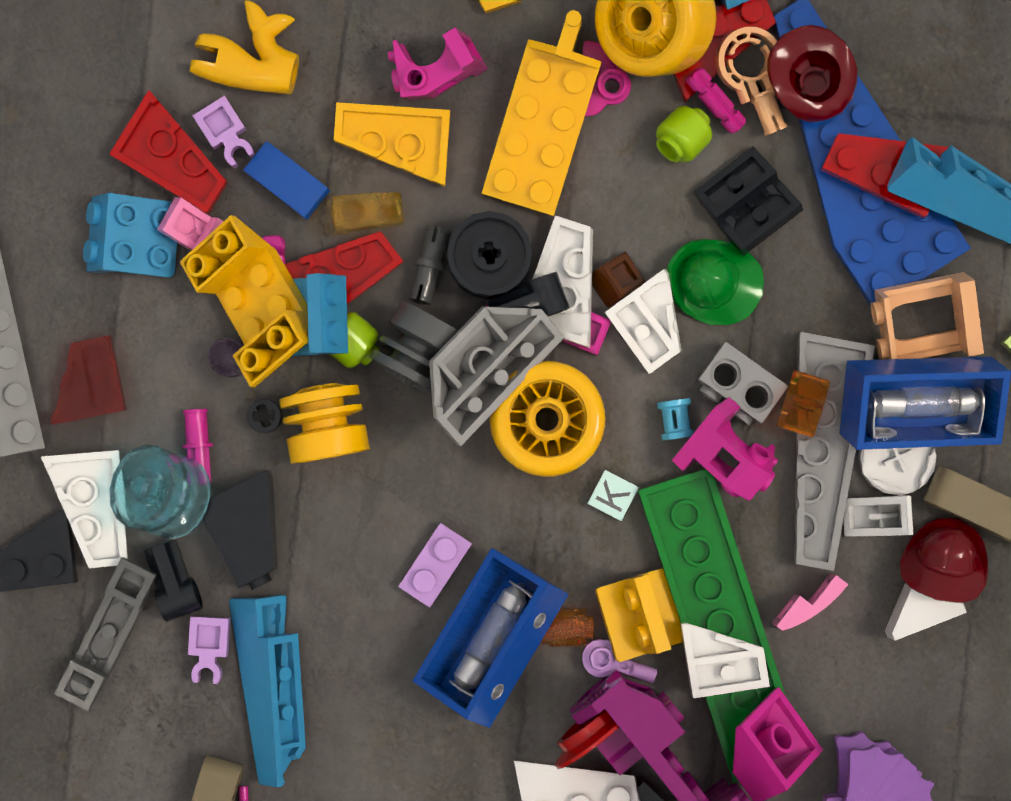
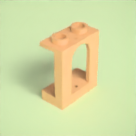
(964, 338)

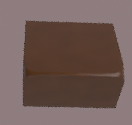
(616, 279)

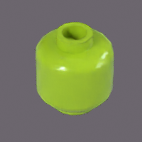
(683, 134)
(361, 342)

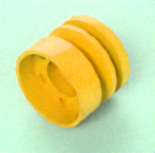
(324, 423)

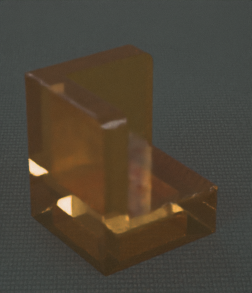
(803, 403)

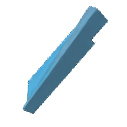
(954, 188)
(270, 684)

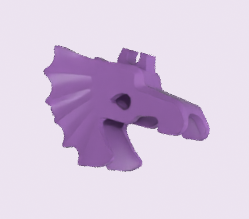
(875, 772)

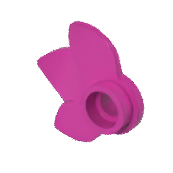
(607, 72)

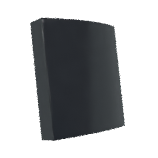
(748, 201)

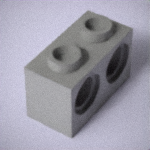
(745, 375)

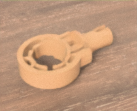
(746, 87)

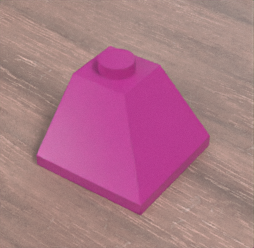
(772, 748)

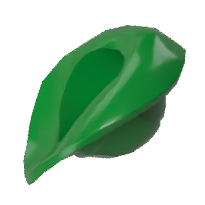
(715, 282)

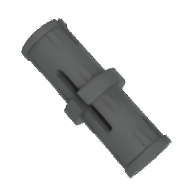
(429, 265)

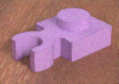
(222, 127)
(208, 640)

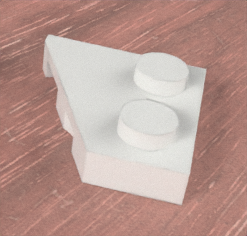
(649, 322)
(721, 662)

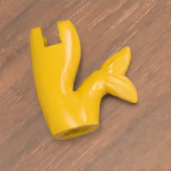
(239, 69)

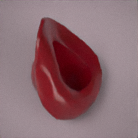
(812, 73)
(946, 561)

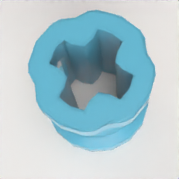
(682, 415)

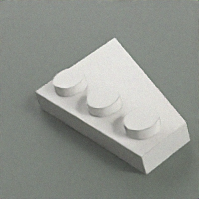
(570, 255)
(83, 490)
(548, 783)

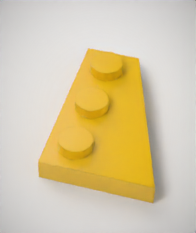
(397, 136)

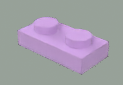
(435, 565)

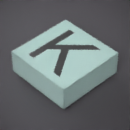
(612, 495)

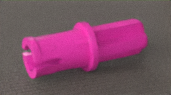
(197, 437)

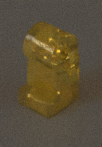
(366, 212)

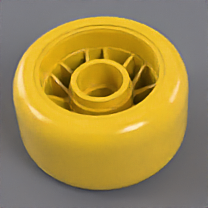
(655, 35)
(578, 428)

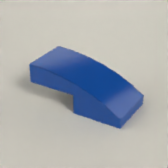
(286, 180)

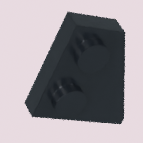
(40, 556)

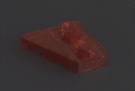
(90, 383)

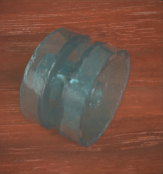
(159, 492)

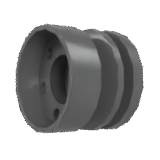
(420, 340)

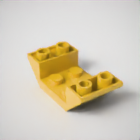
(254, 293)

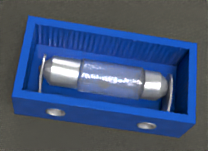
(924, 402)
(490, 638)

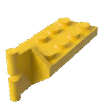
(542, 122)

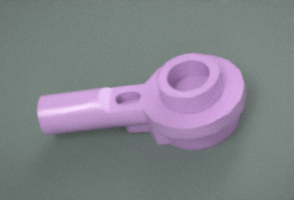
(600, 662)

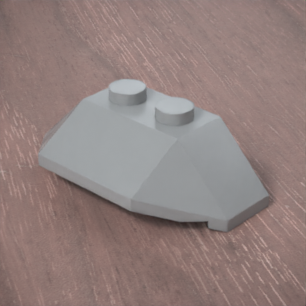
(475, 365)

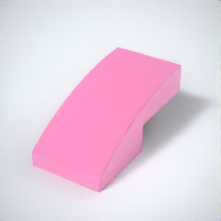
(187, 224)
(799, 610)

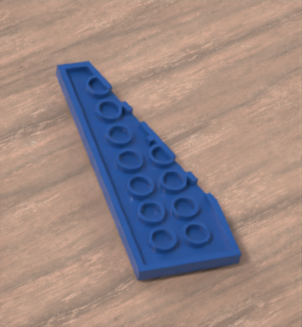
(870, 236)

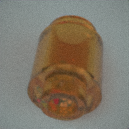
(570, 628)

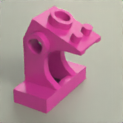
(457, 63)
(715, 433)

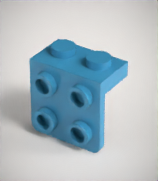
(127, 237)
(326, 314)

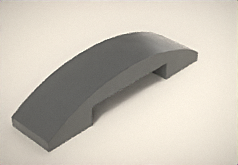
(107, 634)

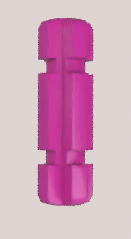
(716, 100)

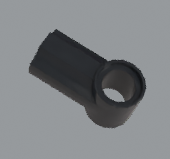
(540, 293)
(175, 591)

